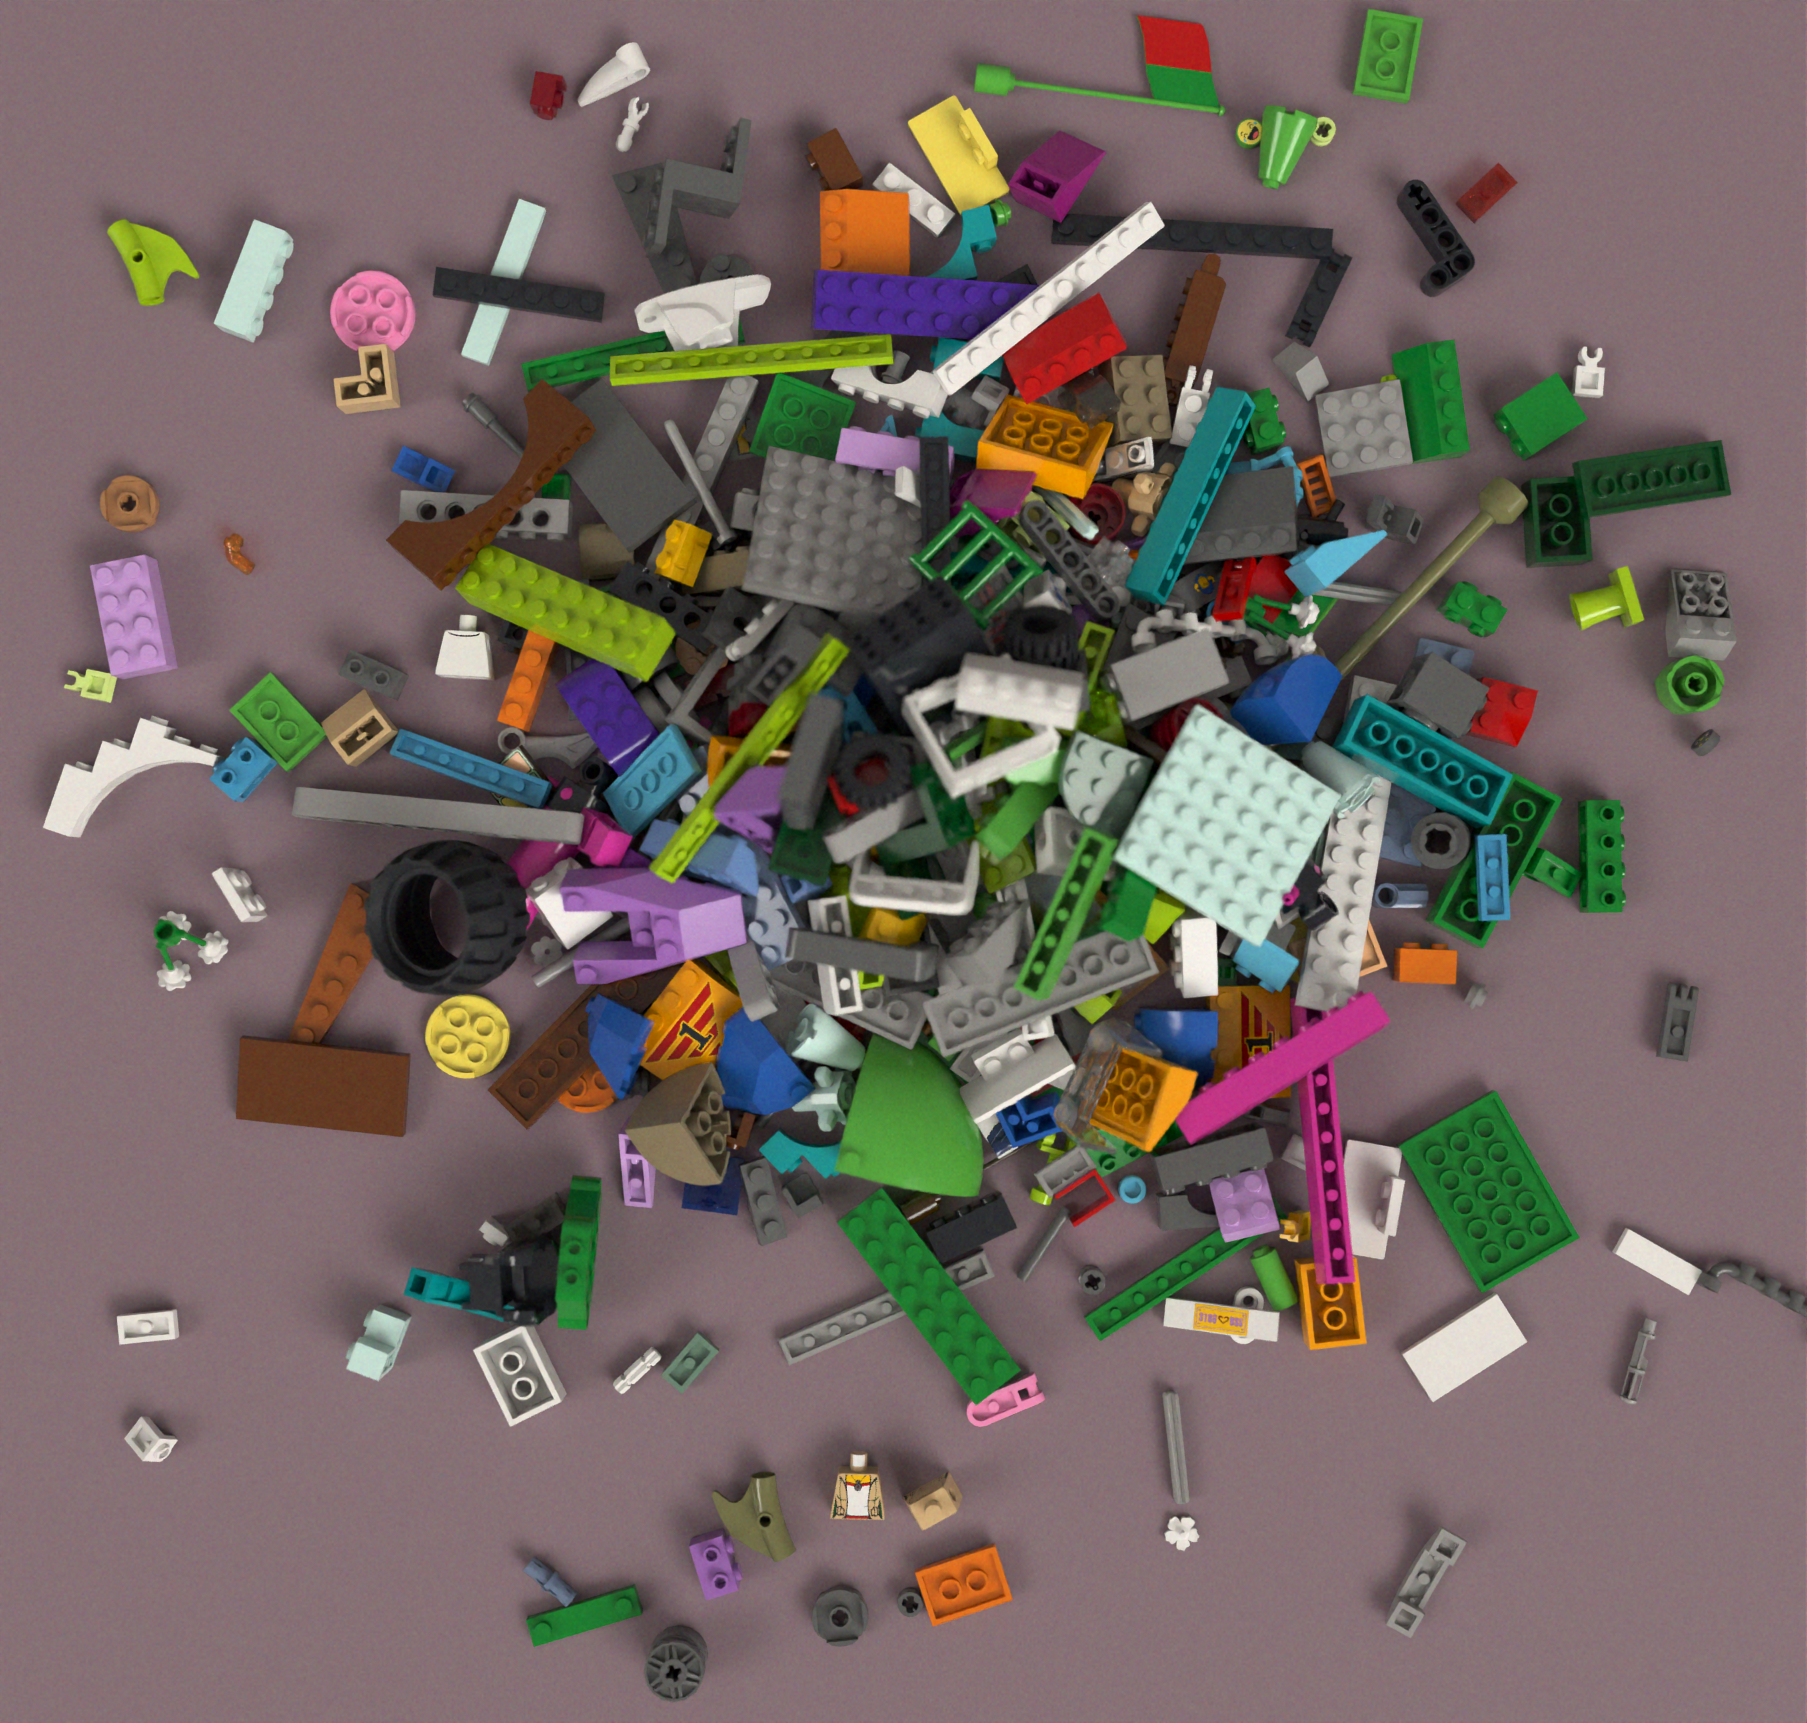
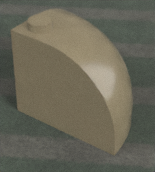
(684, 1126)

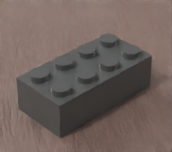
(1211, 1157)

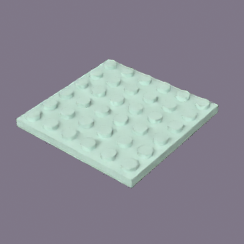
(1226, 826)

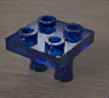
(716, 1198)

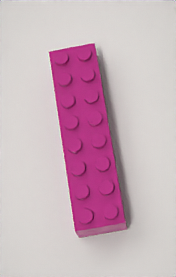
(1283, 1066)

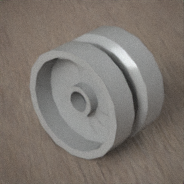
(659, 707)

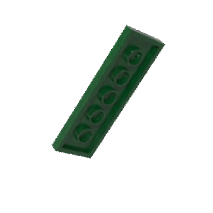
(1651, 479)

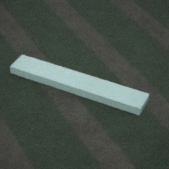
(509, 264)

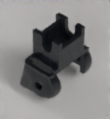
(518, 1276)

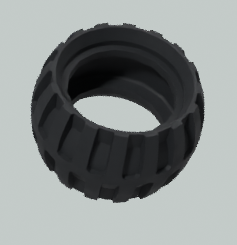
(402, 924)

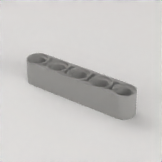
(873, 826)
(753, 981)

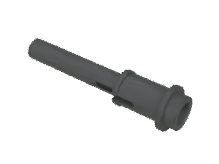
(488, 419)

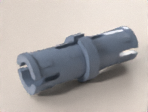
(550, 1581)

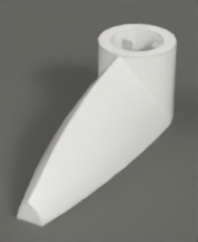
(621, 71)

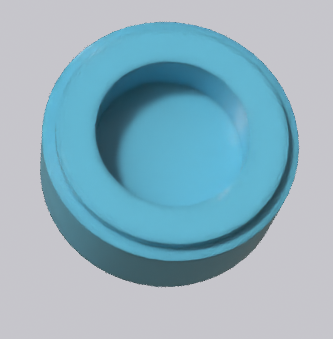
(1131, 1188)

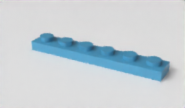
(471, 769)

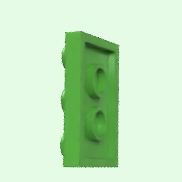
(1387, 56)
(279, 721)

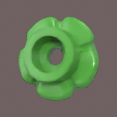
(1000, 213)

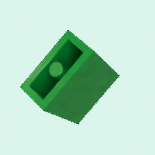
(1539, 417)

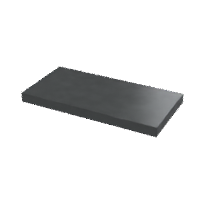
(625, 471)

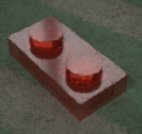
(1486, 193)

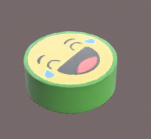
(1248, 133)

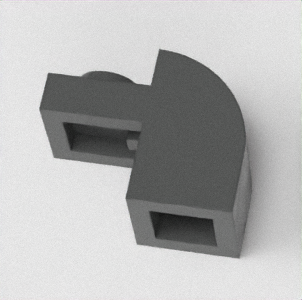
(1398, 522)

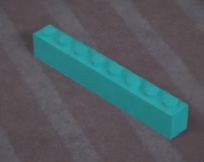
(1190, 495)

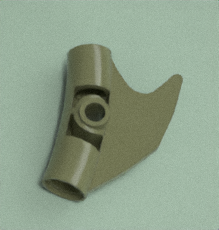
(746, 1522)

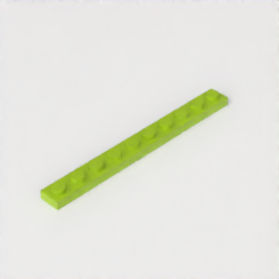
(751, 360)
(752, 753)

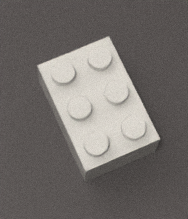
(1194, 954)
(520, 1373)

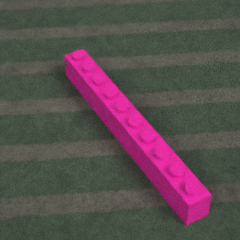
(1324, 1165)

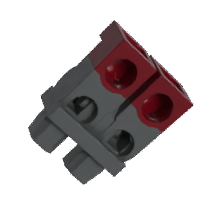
(744, 706)

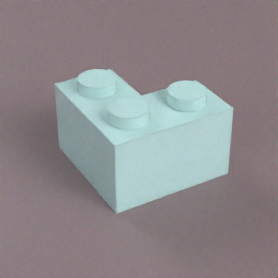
(378, 1348)

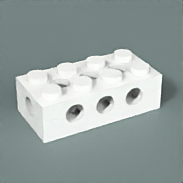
(1056, 842)

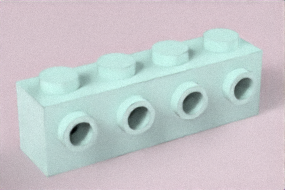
(254, 281)

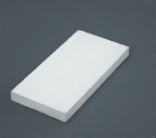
(1463, 1347)

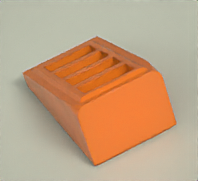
(1325, 482)

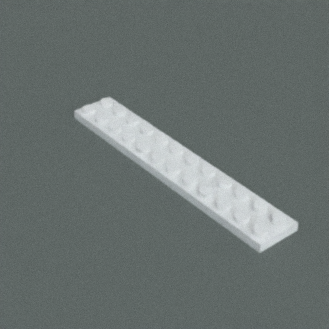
(1350, 863)

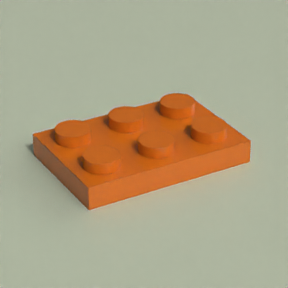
(963, 1584)

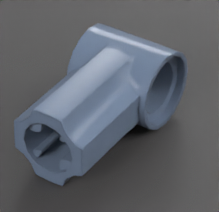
(1401, 895)

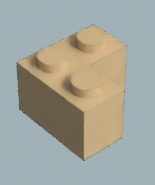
(375, 386)

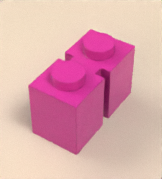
(603, 838)

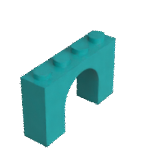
(961, 438)

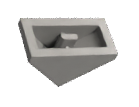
(1302, 370)

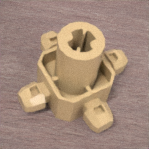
(1145, 495)

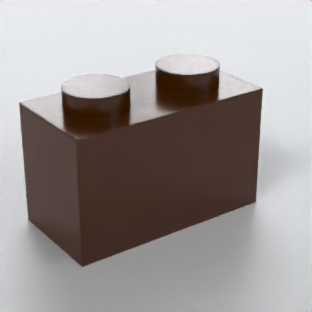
(833, 162)

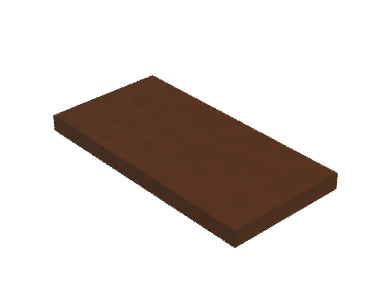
(323, 1086)

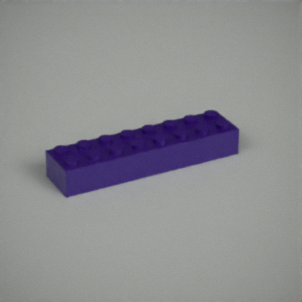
(910, 304)

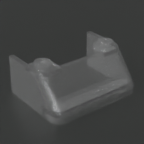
(1090, 1079)

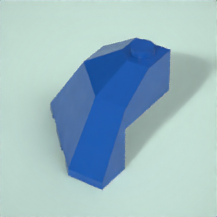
(617, 1041)
(757, 1069)

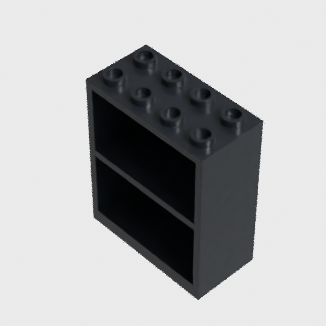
(915, 647)

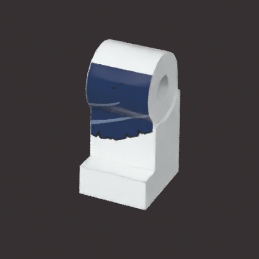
(995, 1135)

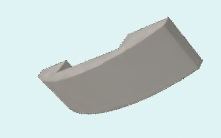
(1422, 1579)

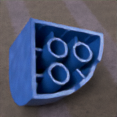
(1287, 700)
(1182, 1036)

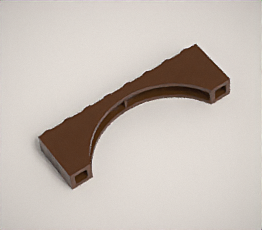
(447, 546)

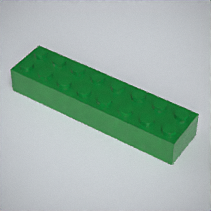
(928, 1296)

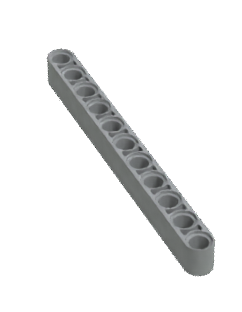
(438, 815)

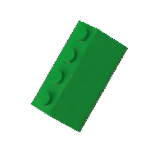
(1432, 401)

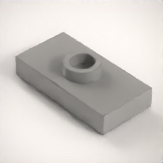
(1064, 1170)

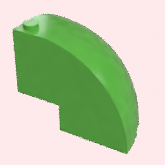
(911, 1124)

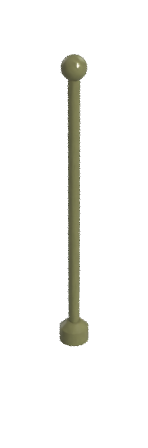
(1498, 504)

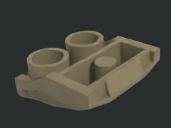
(601, 552)

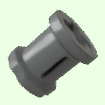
(1085, 1285)

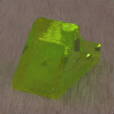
(1107, 720)

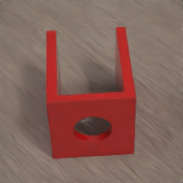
(1093, 1208)

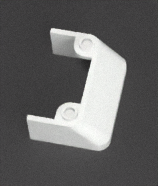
(911, 893)

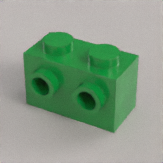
(1264, 429)
(1471, 609)

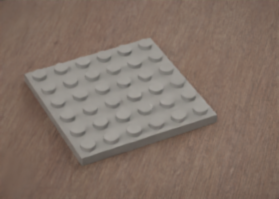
(832, 536)

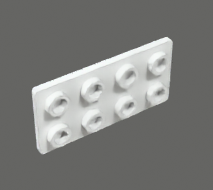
(1012, 1071)
(1372, 1195)

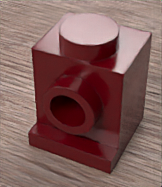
(547, 94)

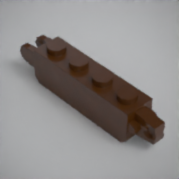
(1194, 327)

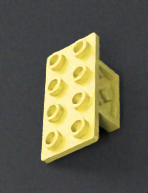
(959, 154)

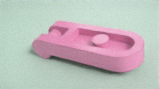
(1005, 1401)

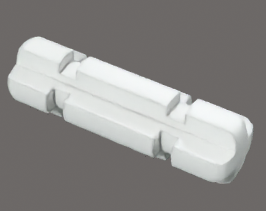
(637, 1370)

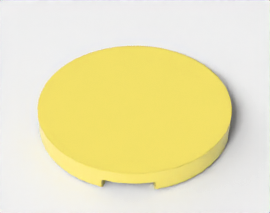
(468, 1036)

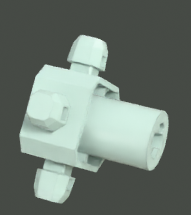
(830, 1098)

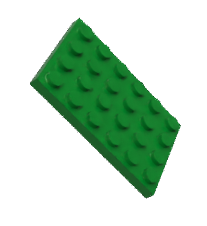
(1487, 1191)

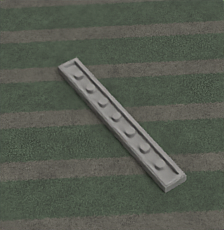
(872, 1313)

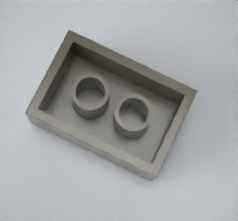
(1143, 397)

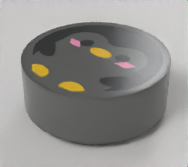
(1705, 742)

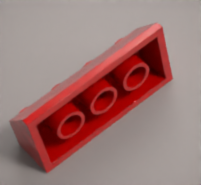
(1064, 348)

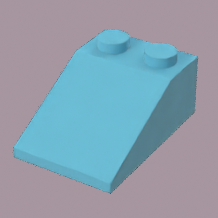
(1320, 566)
(1267, 963)

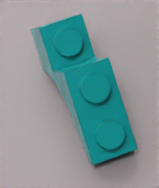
(977, 236)
(784, 1153)
(442, 1290)

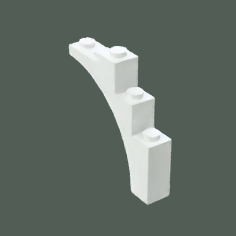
(85, 785)

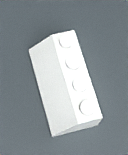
(1019, 691)

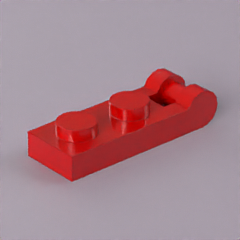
(1234, 589)

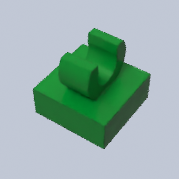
(1226, 972)

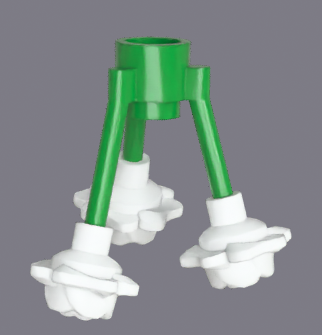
(1305, 612)
(169, 933)

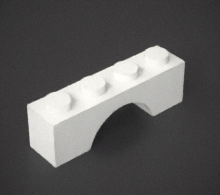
(919, 392)

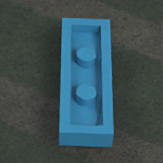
(1492, 877)

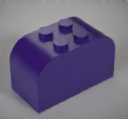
(608, 713)

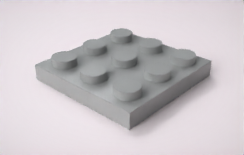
(1364, 429)

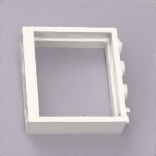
(983, 771)

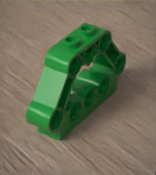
(578, 1252)

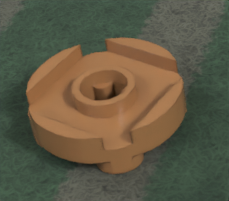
(118, 493)

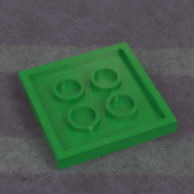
(801, 419)

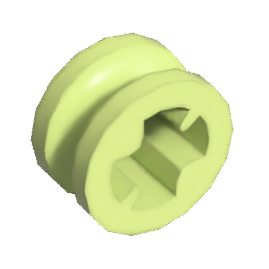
(1326, 123)

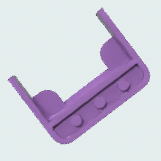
(753, 806)

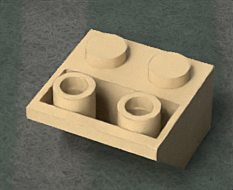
(359, 728)

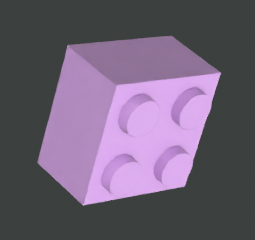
(1244, 1205)

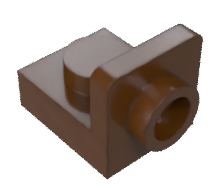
(744, 1126)

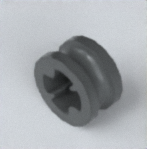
(910, 1612)

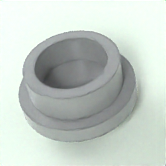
(1476, 995)

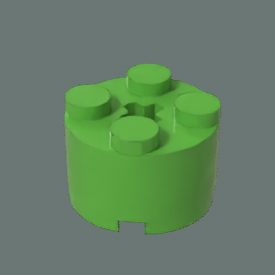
(1684, 700)

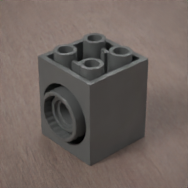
(1438, 695)

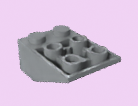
(1699, 615)
(989, 943)

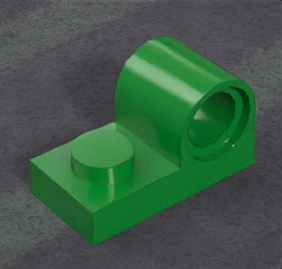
(1552, 872)

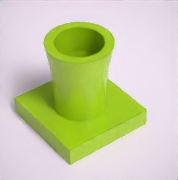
(1608, 602)

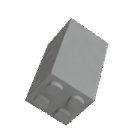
(1164, 676)

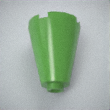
(1282, 143)

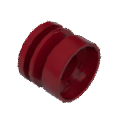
(1101, 506)
(1167, 727)

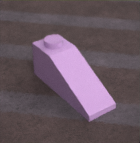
(637, 1173)

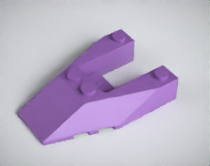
(665, 921)

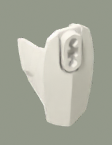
(703, 313)

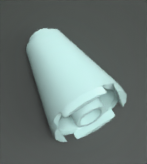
(1339, 774)
(824, 1041)

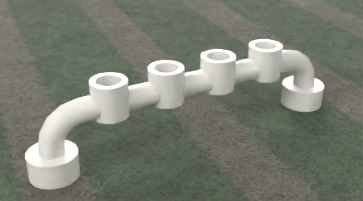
(1189, 624)

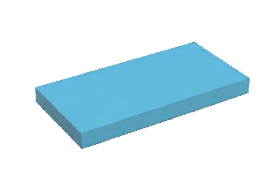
(652, 781)

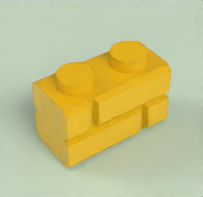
(682, 553)

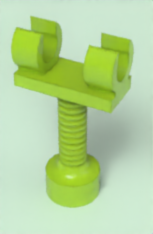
(1045, 1144)

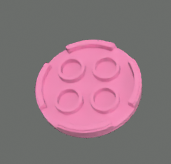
(372, 311)

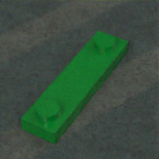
(584, 1615)

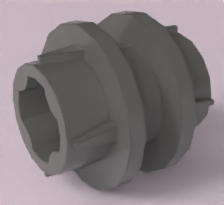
(1423, 835)

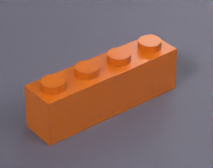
(528, 681)

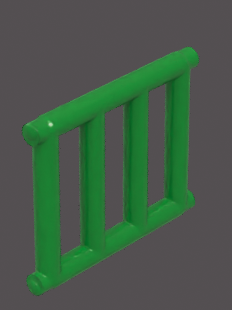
(989, 530)

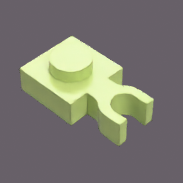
(94, 685)

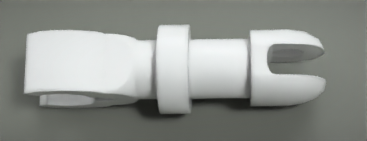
(631, 125)

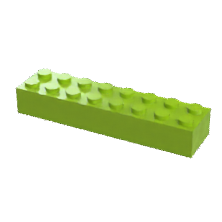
(566, 611)

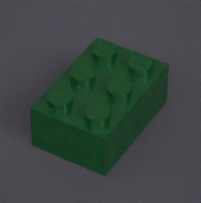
(1554, 524)

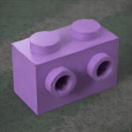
(715, 1563)

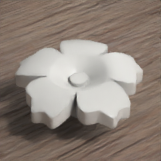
(1181, 1532)

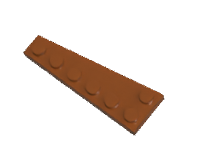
(338, 970)

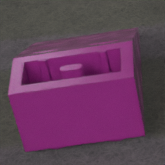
(1055, 175)
(993, 492)

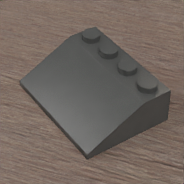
(1249, 518)

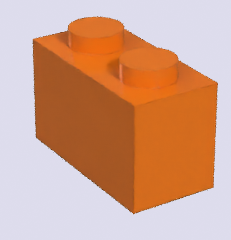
(1425, 965)

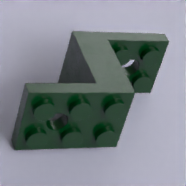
(944, 826)

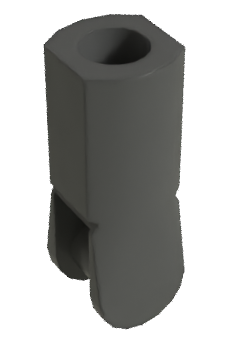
(1270, 1114)

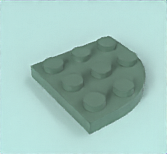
(1101, 783)

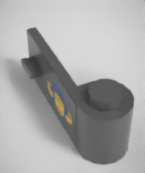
(1199, 587)

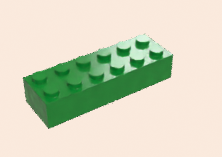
(1524, 819)

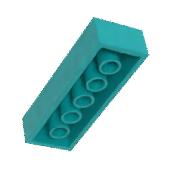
(1422, 761)

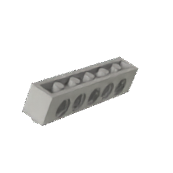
(560, 512)

